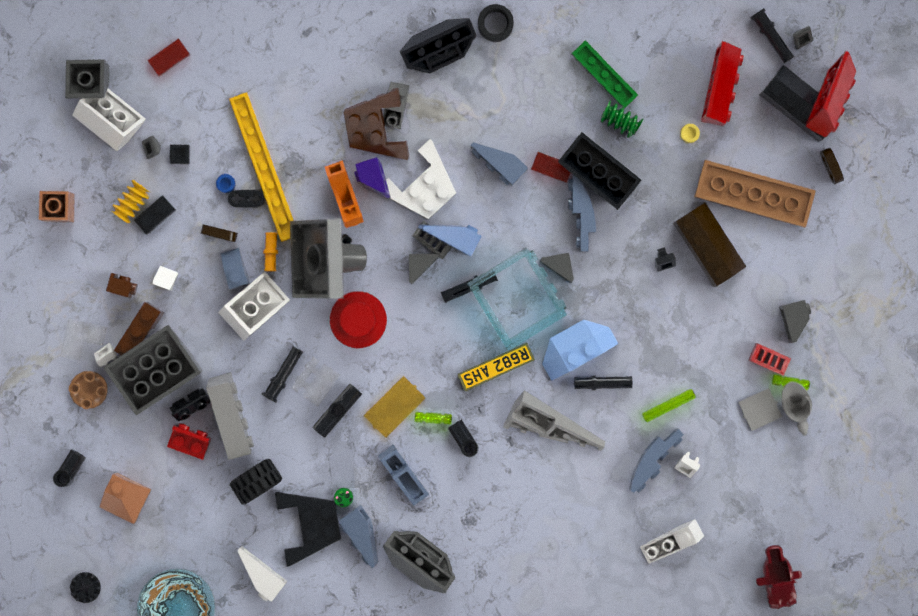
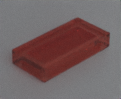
(169, 57)
(550, 167)

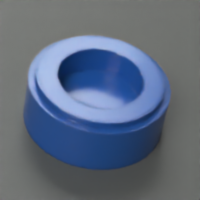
(225, 183)

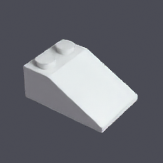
(254, 306)

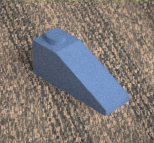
(459, 237)

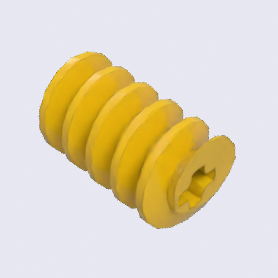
(130, 202)

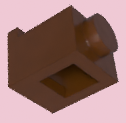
(121, 286)

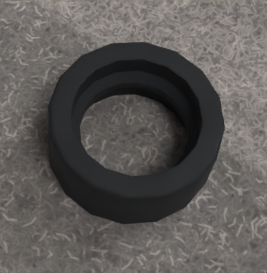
(495, 37)

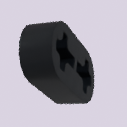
(246, 203)

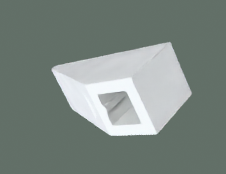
(672, 541)

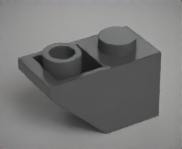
(394, 116)

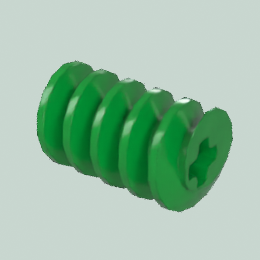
(620, 119)

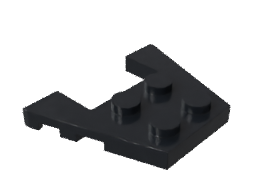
(317, 522)

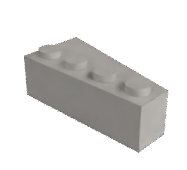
(229, 416)

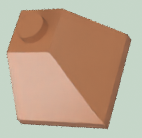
(124, 497)

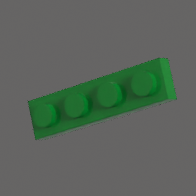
(604, 74)

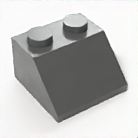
(86, 78)

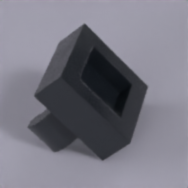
(664, 260)

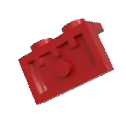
(188, 441)

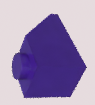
(372, 176)

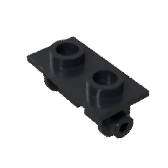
(182, 410)

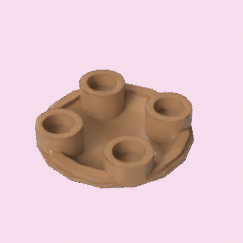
(88, 389)

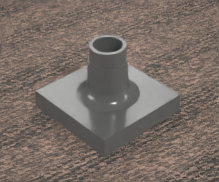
(321, 258)

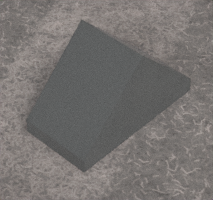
(419, 264)
(560, 265)

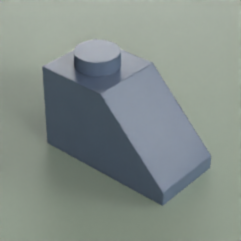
(234, 269)

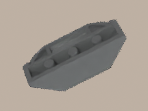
(420, 560)

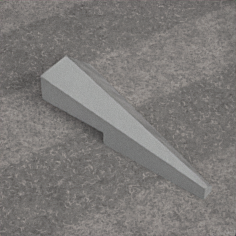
(536, 416)

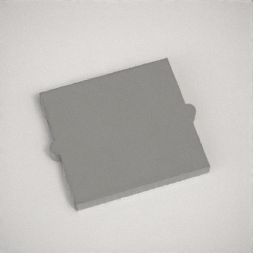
(760, 409)

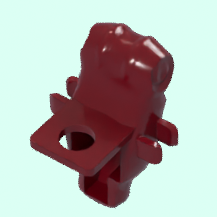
(778, 579)

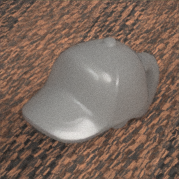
(797, 405)

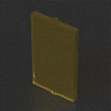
(394, 406)

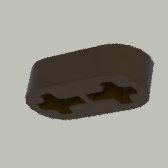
(831, 165)
(219, 233)

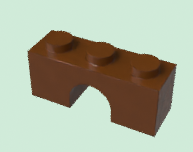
(140, 327)

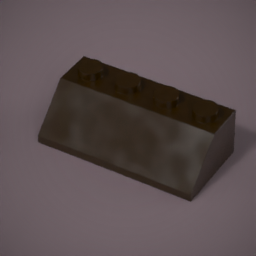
(709, 245)

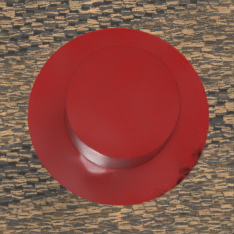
(358, 319)

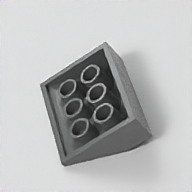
(153, 369)

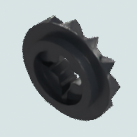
(86, 578)

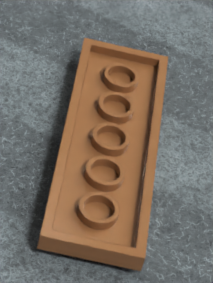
(755, 193)

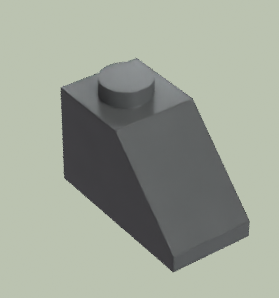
(795, 318)

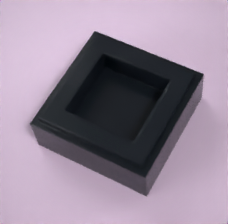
(179, 154)

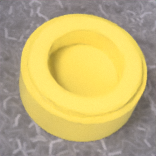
(689, 133)

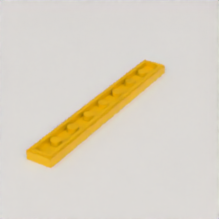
(262, 164)

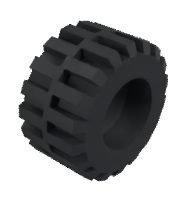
(255, 481)

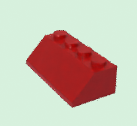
(721, 84)
(832, 96)

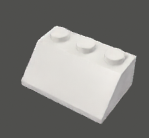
(109, 118)

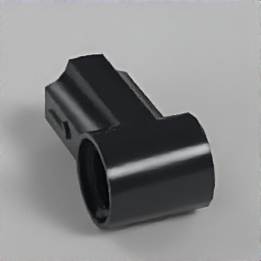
(462, 437)
(70, 467)

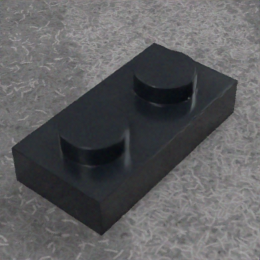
(154, 215)

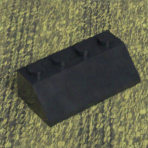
(792, 98)
(599, 171)

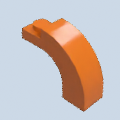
(344, 194)

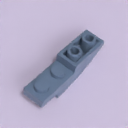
(582, 205)
(647, 465)

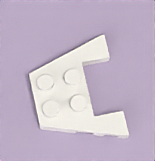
(429, 190)

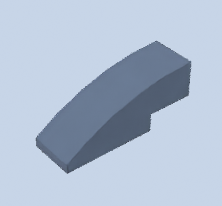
(403, 475)

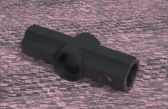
(328, 419)

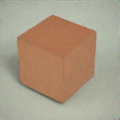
(56, 206)

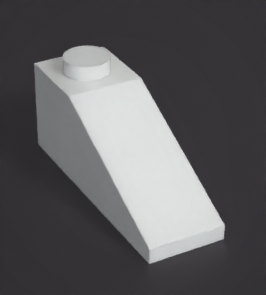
(264, 578)

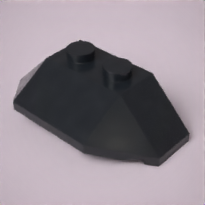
(438, 45)

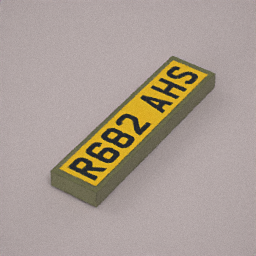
(496, 366)

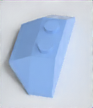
(576, 347)

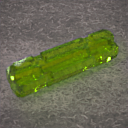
(779, 380)
(435, 418)

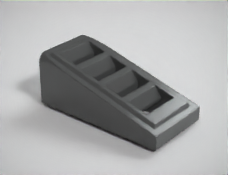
(416, 235)

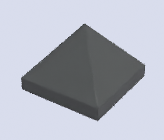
(802, 37)
(151, 147)

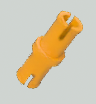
(270, 251)

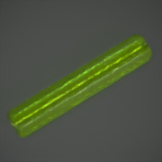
(668, 405)

